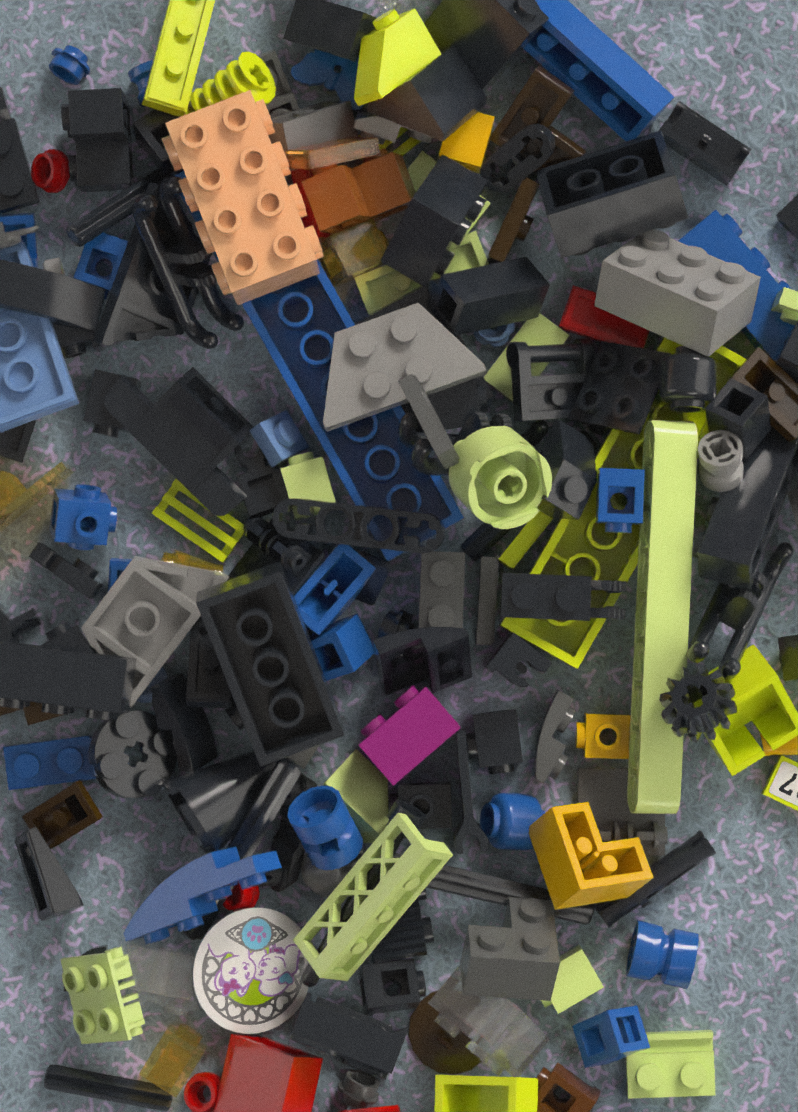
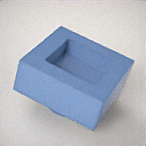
(279, 438)

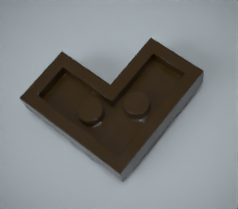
(540, 104)

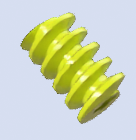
(240, 76)

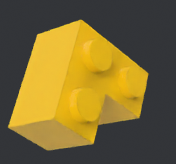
(581, 866)

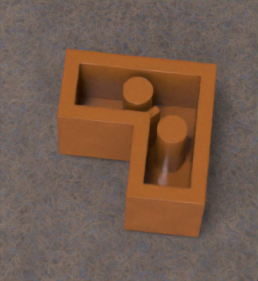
(354, 195)

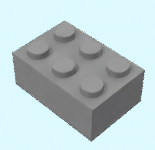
(677, 291)

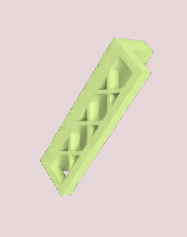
(383, 907)

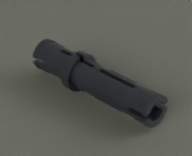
(664, 873)

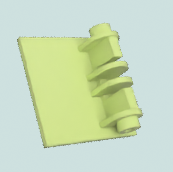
(97, 997)

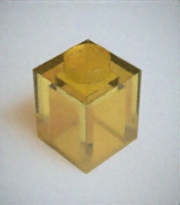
(353, 252)
(174, 1058)

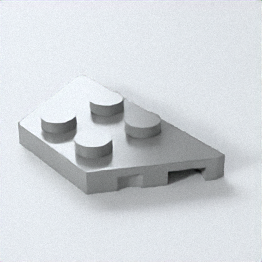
(381, 352)
(148, 614)

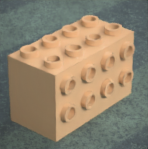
(243, 197)

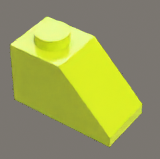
(392, 54)

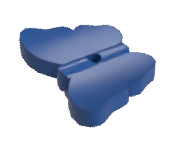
(318, 69)

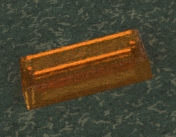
(332, 152)

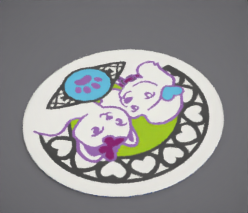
(250, 971)

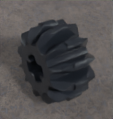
(680, 703)

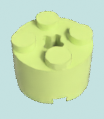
(500, 477)

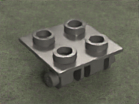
(607, 798)

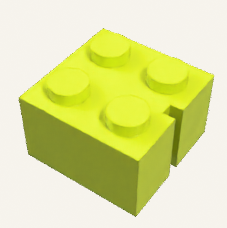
(758, 699)
(485, 1094)

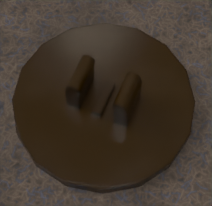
(435, 1045)

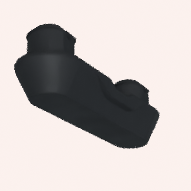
(287, 844)

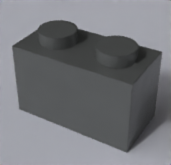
(441, 589)

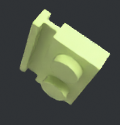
(672, 1066)

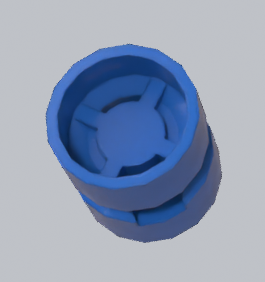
(325, 827)
(661, 954)

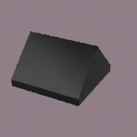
(434, 98)

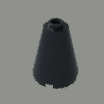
(218, 797)

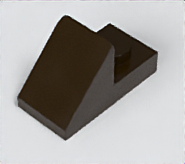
(782, 391)
(64, 814)

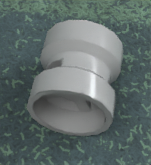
(720, 460)

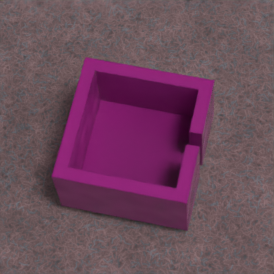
(408, 734)

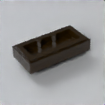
(516, 223)

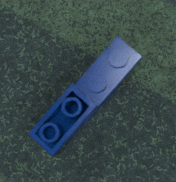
(194, 892)

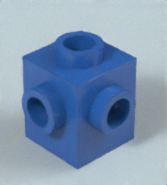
(82, 517)

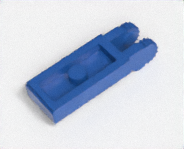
(48, 762)

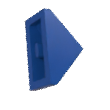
(333, 588)

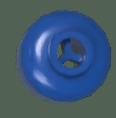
(508, 820)

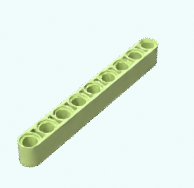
(661, 612)

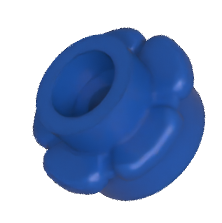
(69, 64)

